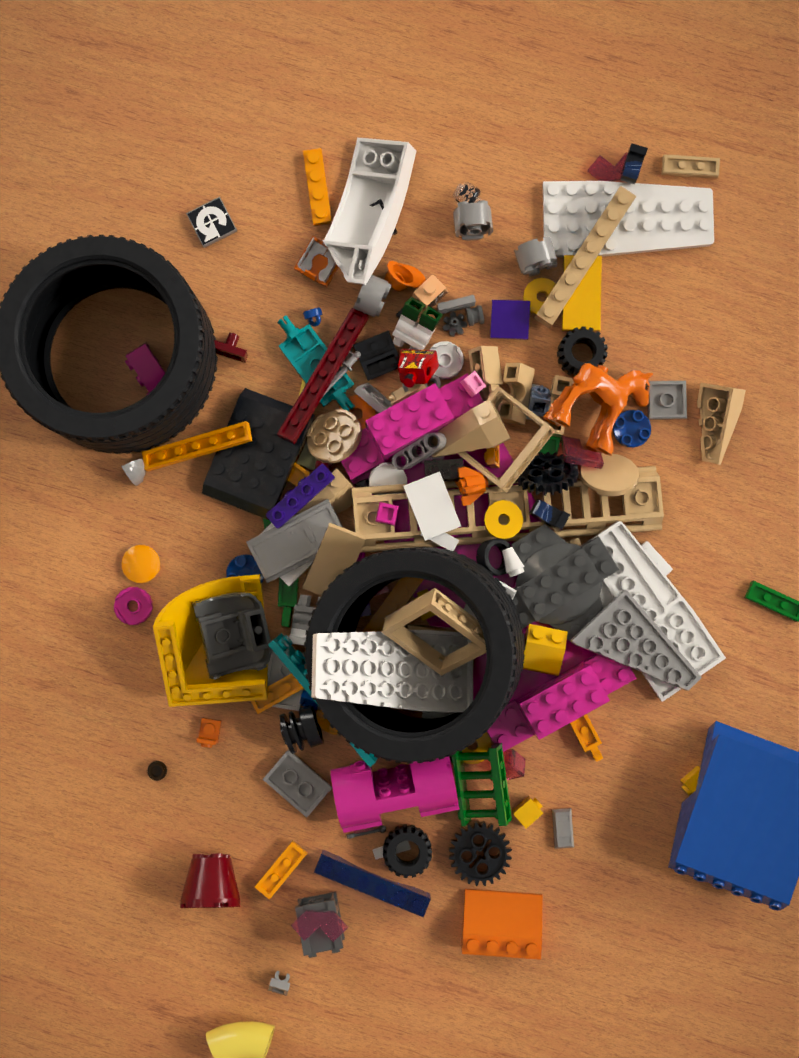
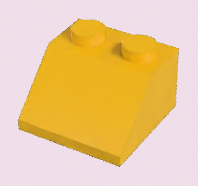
(544, 649)

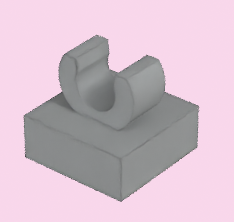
(279, 986)

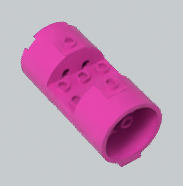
(366, 794)

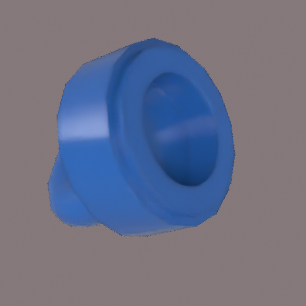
(309, 314)

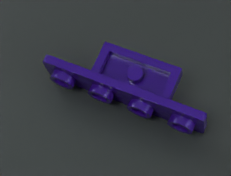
(298, 497)

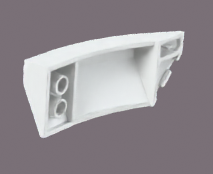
(361, 231)

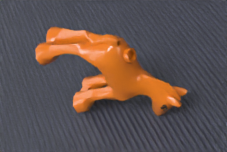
(605, 391)

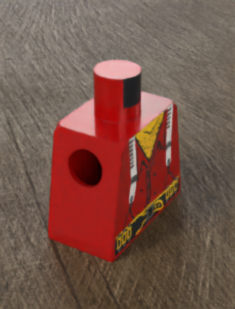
(417, 366)

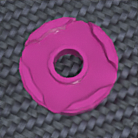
(144, 610)

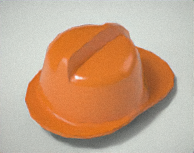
(403, 276)

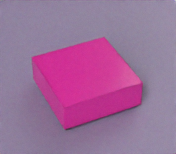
(387, 513)

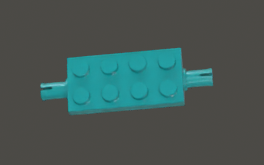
(304, 352)

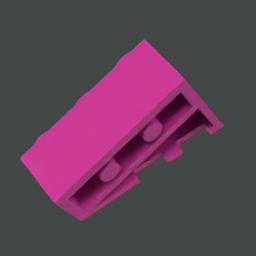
(146, 366)

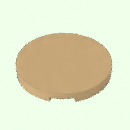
(334, 436)
(614, 478)

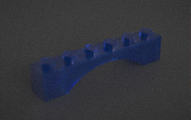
(389, 891)

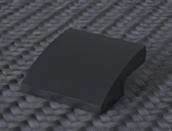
(377, 355)

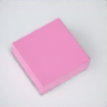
(473, 384)

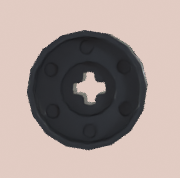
(301, 729)

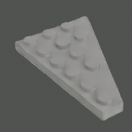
(633, 639)

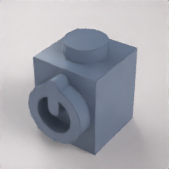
(539, 400)

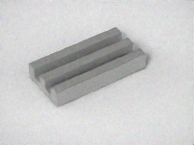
(456, 304)

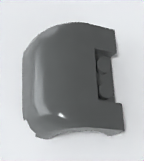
(233, 633)

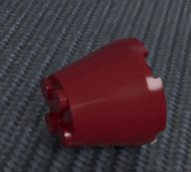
(210, 883)

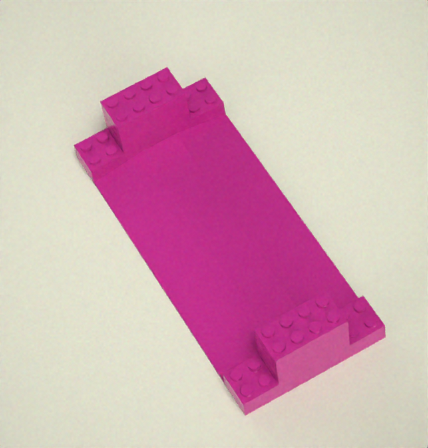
(540, 700)

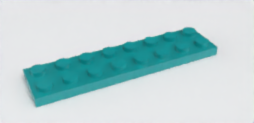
(295, 663)

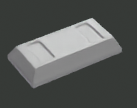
(563, 828)

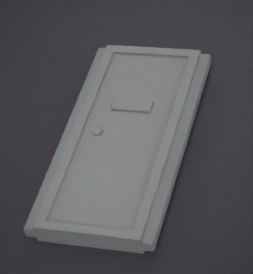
(294, 543)

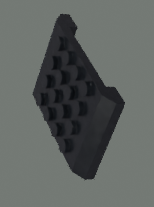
(256, 471)

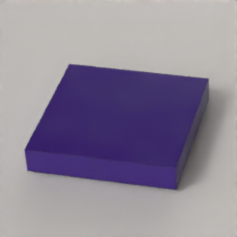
(510, 319)

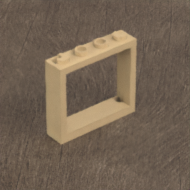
(528, 452)
(448, 612)

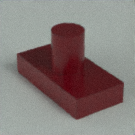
(229, 348)

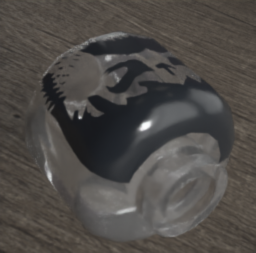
(466, 192)

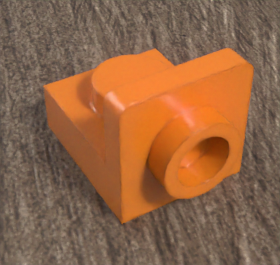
(209, 732)

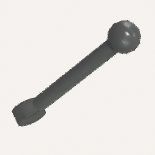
(382, 829)

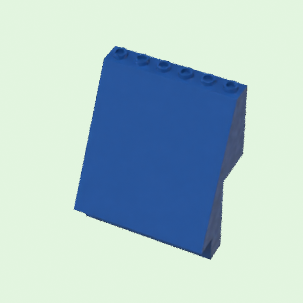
(742, 818)

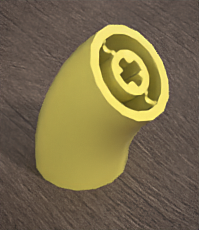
(240, 1040)

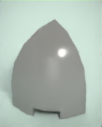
(135, 471)

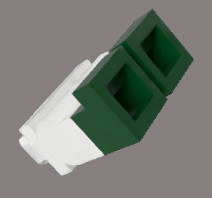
(411, 331)

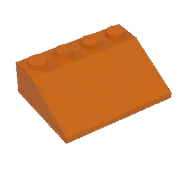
(502, 924)

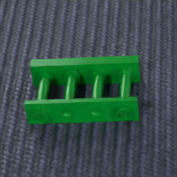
(496, 774)

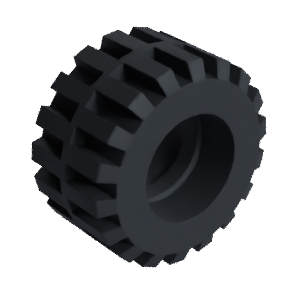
(586, 337)
(412, 867)

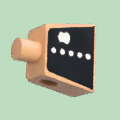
(430, 292)

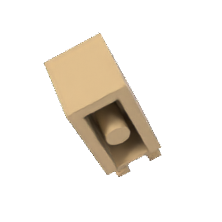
(487, 365)

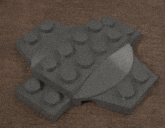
(560, 580)

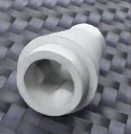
(512, 562)

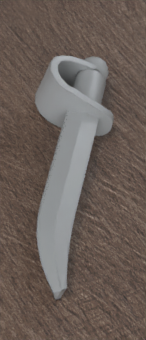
(350, 359)

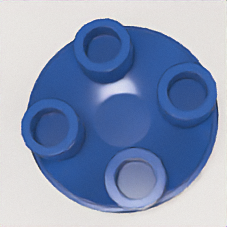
(632, 428)
(242, 566)

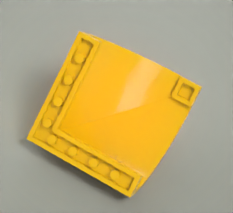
(184, 654)

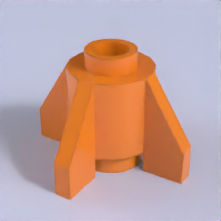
(472, 484)

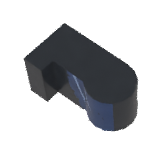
(633, 163)
(549, 515)

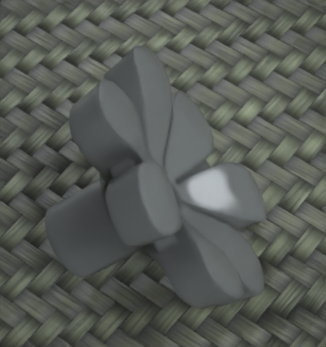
(454, 327)

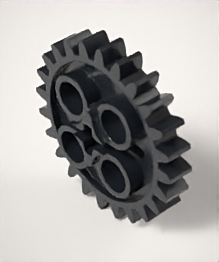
(548, 474)
(495, 863)

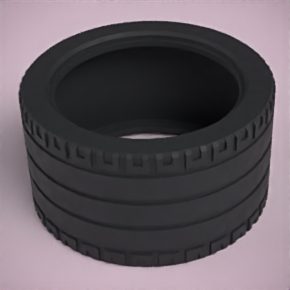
(46, 294)
(380, 728)

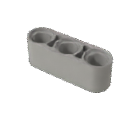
(411, 455)

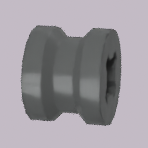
(474, 315)

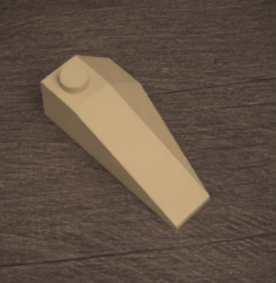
(719, 414)
(473, 430)
(337, 492)

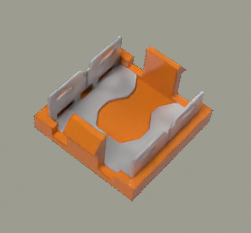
(317, 262)

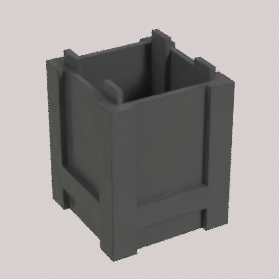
(318, 940)

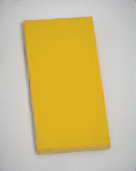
(585, 303)

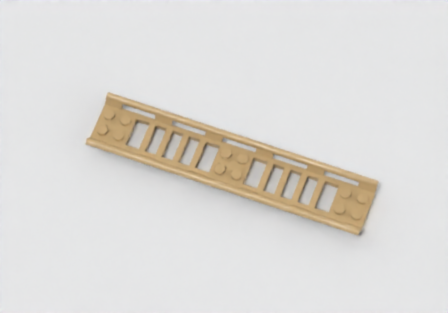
(639, 504)

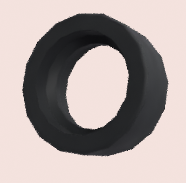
(483, 553)

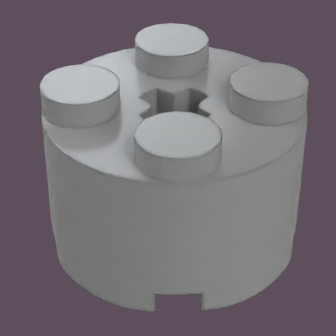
(473, 220)
(536, 256)
(371, 295)

